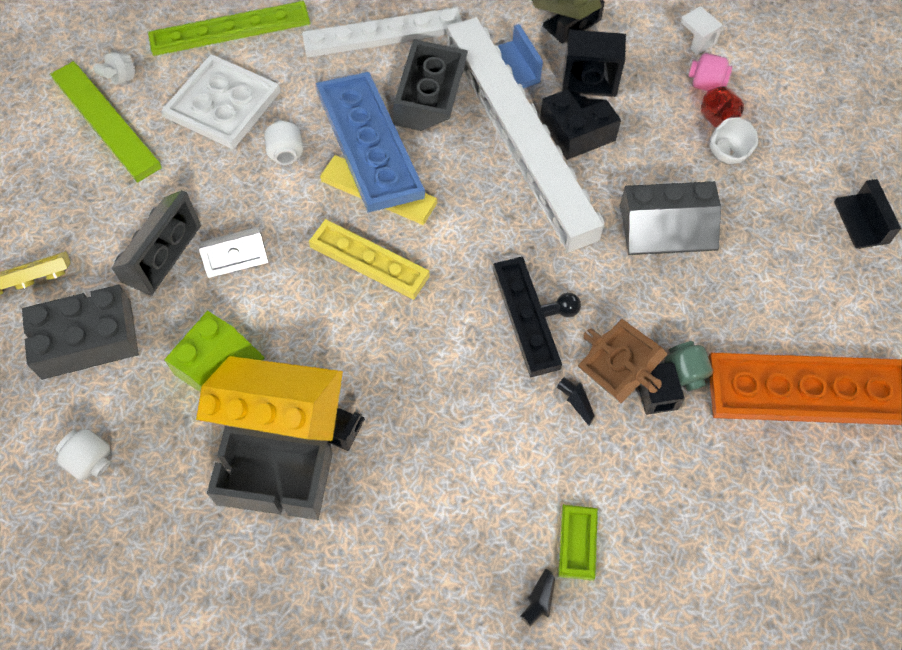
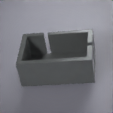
(79, 332)
(270, 473)

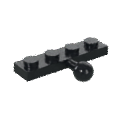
(529, 315)

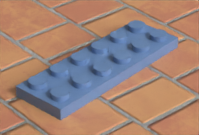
(369, 142)

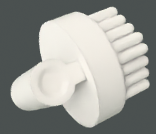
(117, 68)

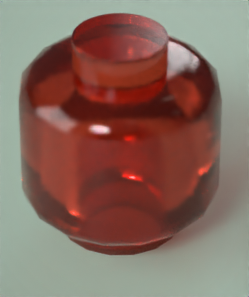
(721, 104)

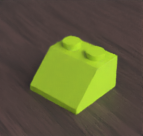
(206, 349)

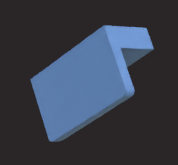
(522, 58)

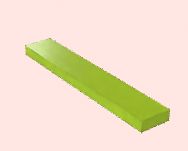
(228, 28)
(106, 121)

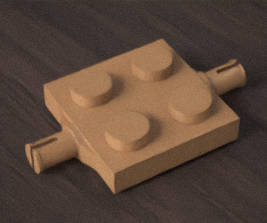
(622, 360)

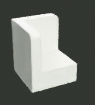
(704, 27)

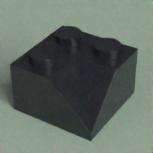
(594, 62)
(579, 122)

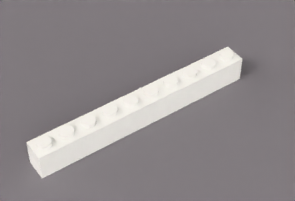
(526, 138)

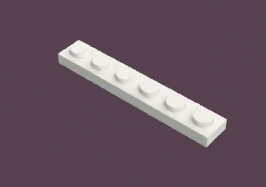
(379, 32)

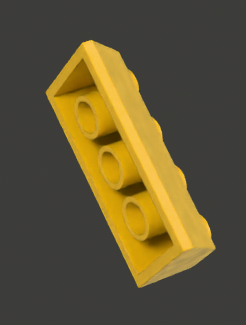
(272, 398)

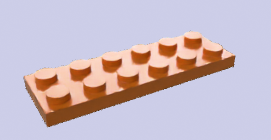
(806, 388)

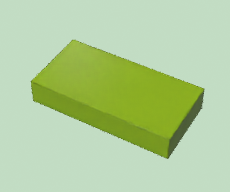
(578, 542)

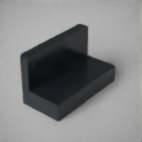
(560, 25)
(868, 216)

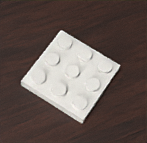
(221, 101)

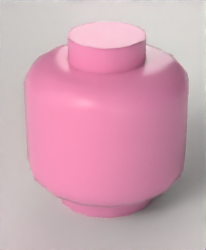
(710, 72)

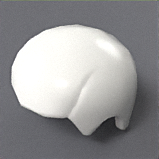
(734, 134)

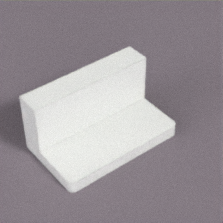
(233, 252)

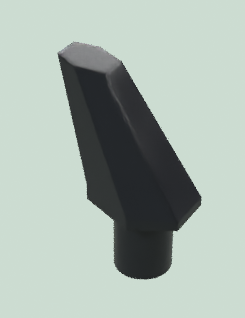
(578, 399)
(540, 599)

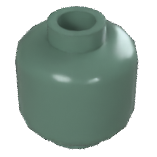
(691, 364)

